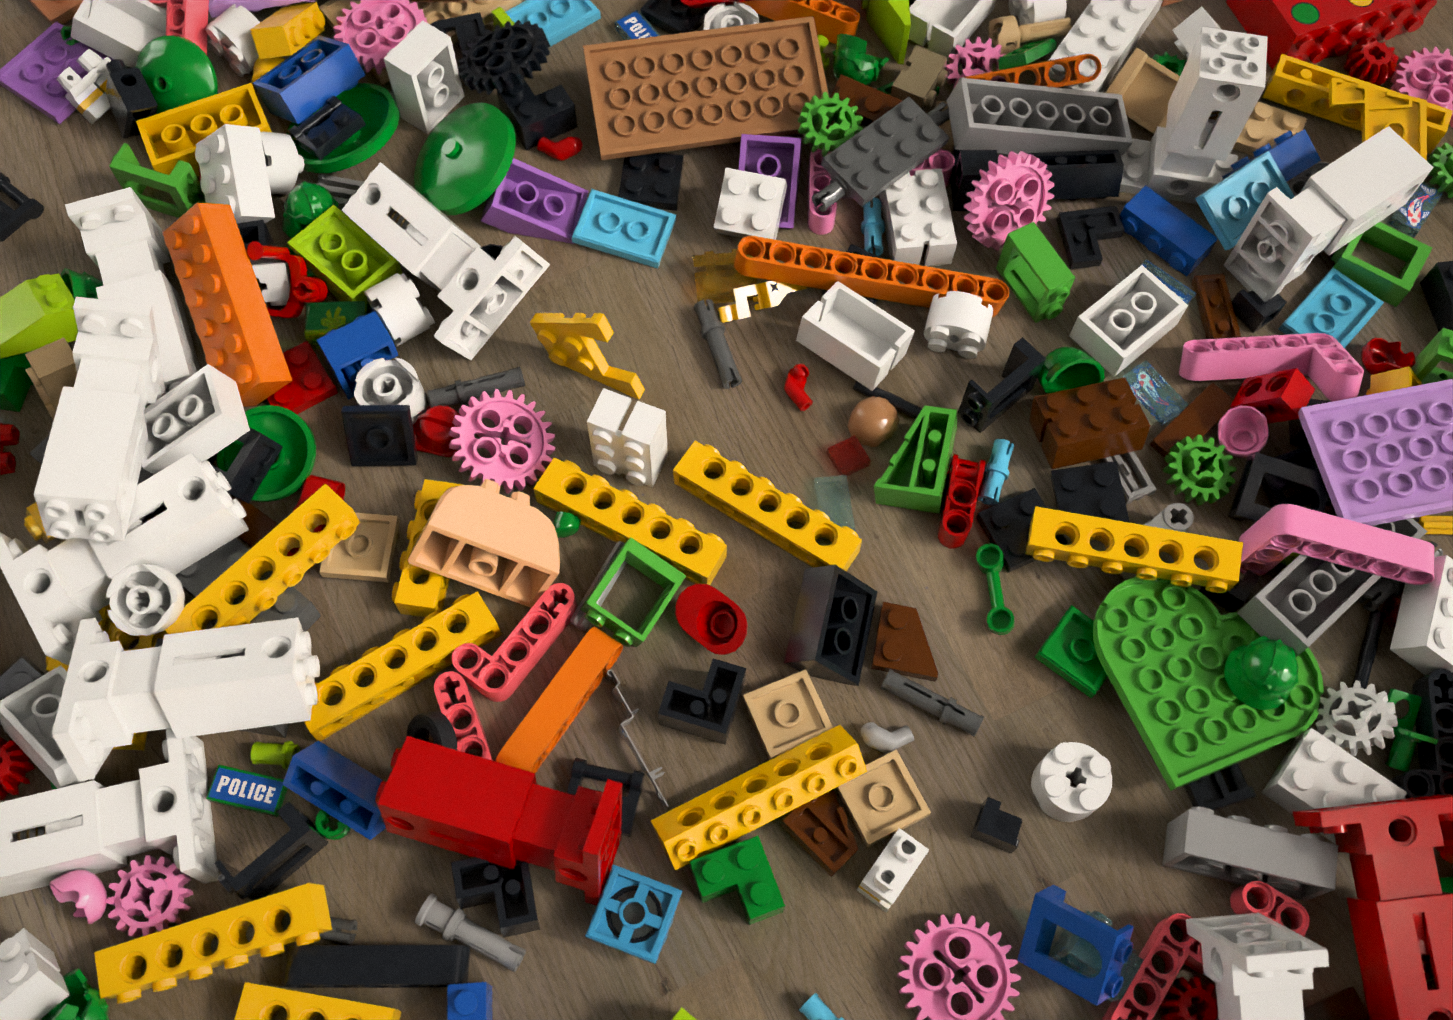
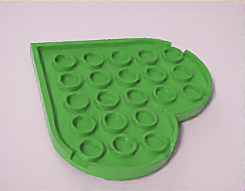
(1167, 664)

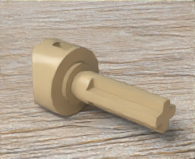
(1012, 34)

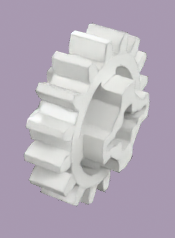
(1367, 706)

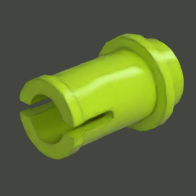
(274, 753)

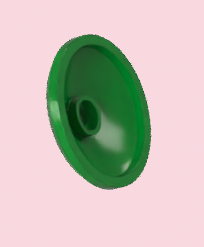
(183, 67)
(294, 460)

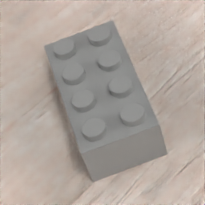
(1245, 852)

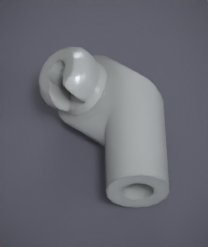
(884, 740)

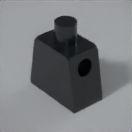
(128, 97)

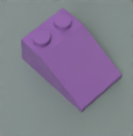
(775, 158)
(535, 204)

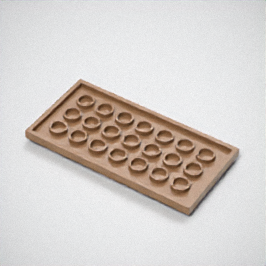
(703, 86)

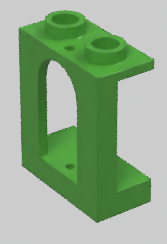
(181, 183)

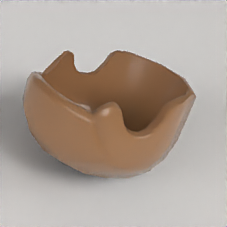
(873, 421)

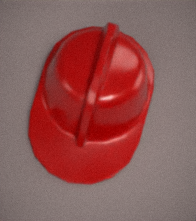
(433, 429)
(711, 618)

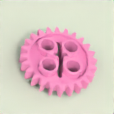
(376, 28)
(1426, 77)
(1008, 198)
(504, 413)
(981, 952)

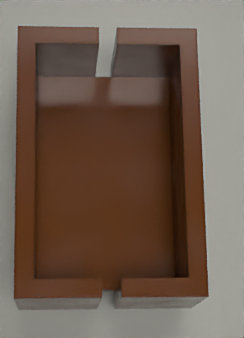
(1089, 423)

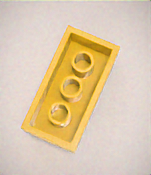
(175, 132)

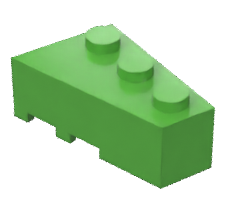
(921, 465)

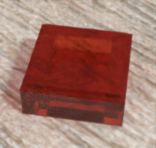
(848, 456)

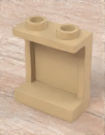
(1145, 90)

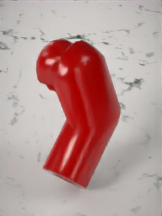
(562, 149)
(795, 386)

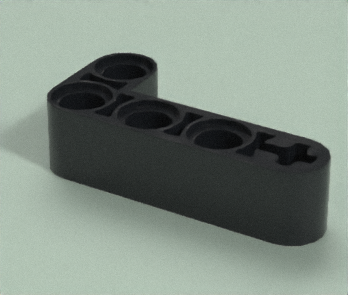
(1434, 772)

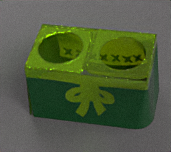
(328, 316)

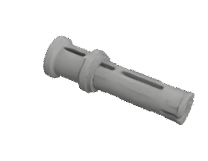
(456, 926)

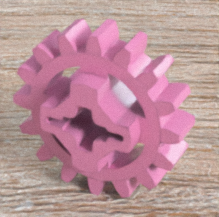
(973, 56)
(134, 892)

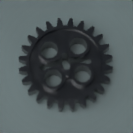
(504, 57)

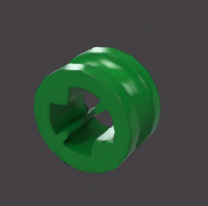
(322, 819)

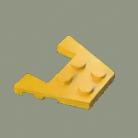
(1382, 109)
(573, 345)

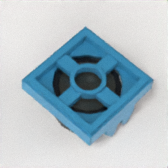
(634, 914)

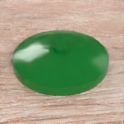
(381, 119)
(465, 158)

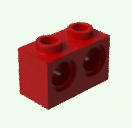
(1276, 394)

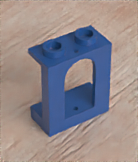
(1113, 945)

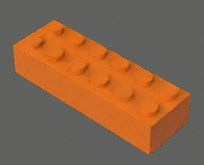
(226, 301)

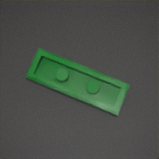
(1027, 53)

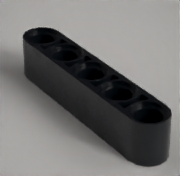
(375, 966)

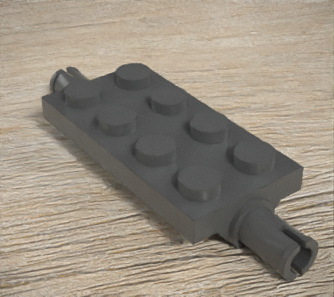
(882, 153)

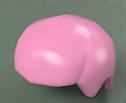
(1243, 431)
(84, 890)

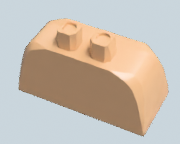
(490, 543)

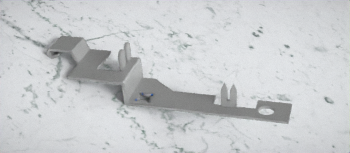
(622, 731)

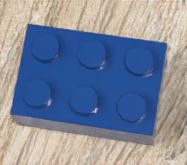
(309, 79)

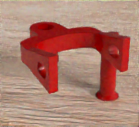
(300, 283)

